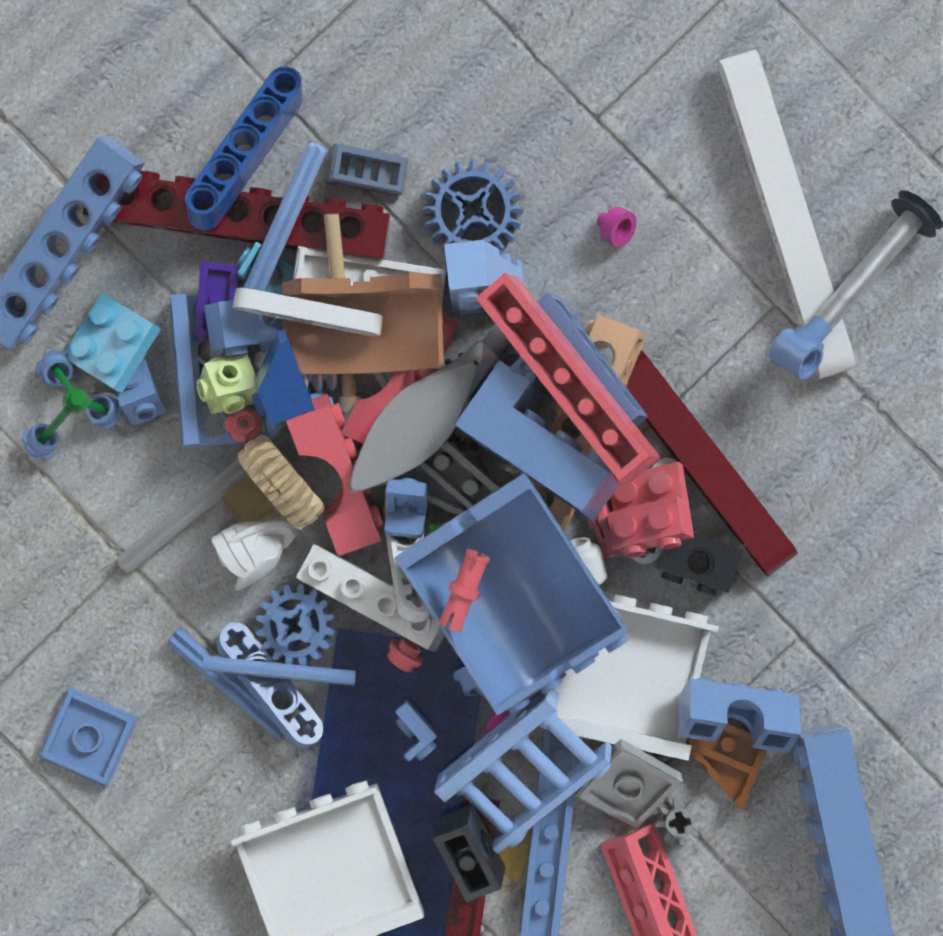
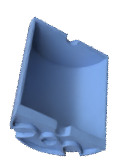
(535, 599)

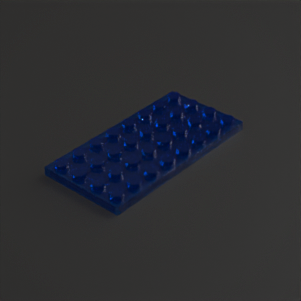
(367, 744)

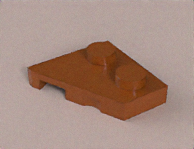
(730, 761)

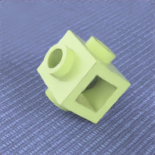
(227, 383)

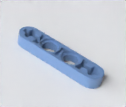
(263, 689)

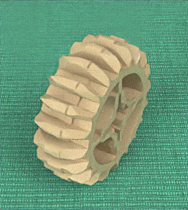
(280, 482)

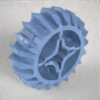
(492, 184)

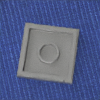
(632, 785)

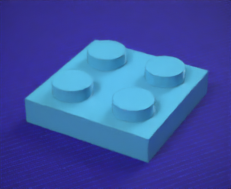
(111, 342)

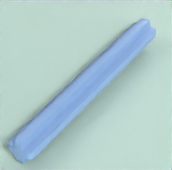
(286, 217)

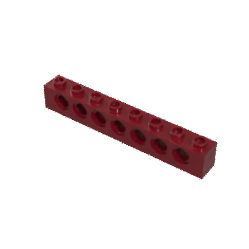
(369, 243)

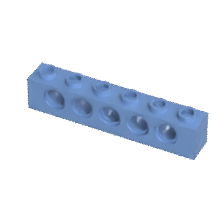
(122, 170)

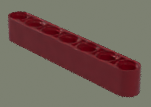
(709, 468)

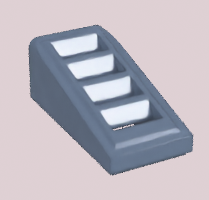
(349, 180)

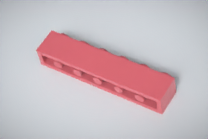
(568, 378)

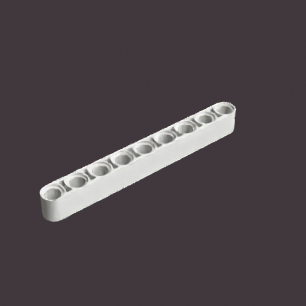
(783, 201)

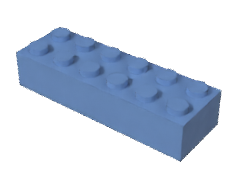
(841, 832)

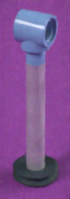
(802, 349)

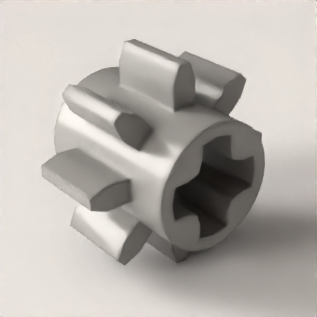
(687, 826)

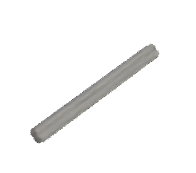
(191, 509)

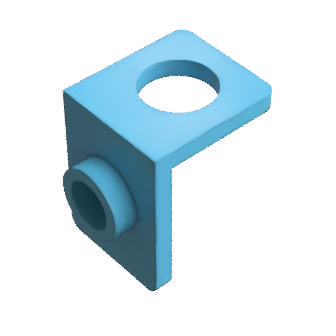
(247, 261)

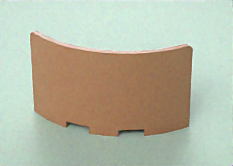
(409, 331)

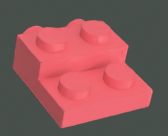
(650, 511)

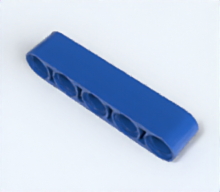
(243, 164)

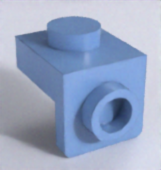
(140, 396)
(406, 508)

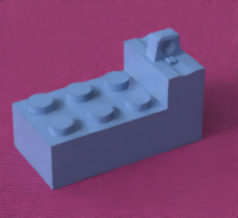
(506, 426)

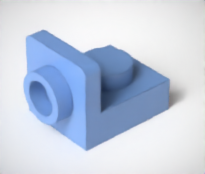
(412, 724)

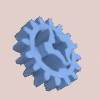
(283, 617)

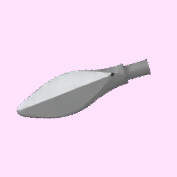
(423, 416)

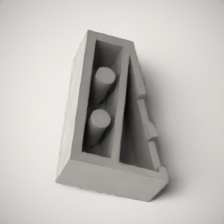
(453, 479)

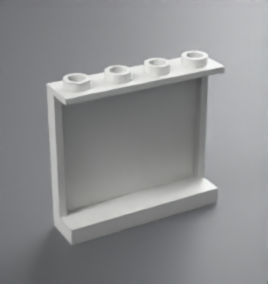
(638, 685)
(330, 868)

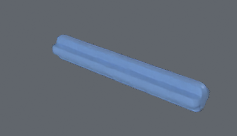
(227, 683)

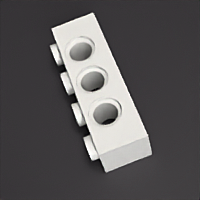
(365, 595)

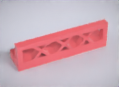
(634, 882)

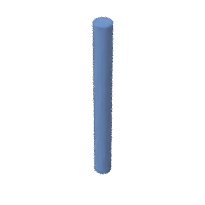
(278, 670)

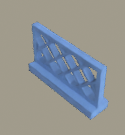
(187, 374)

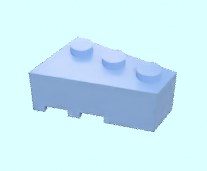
(471, 270)

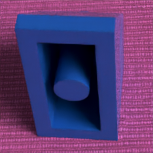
(280, 383)

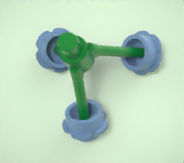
(100, 408)

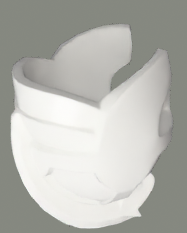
(252, 548)

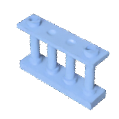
(514, 734)

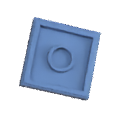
(88, 736)

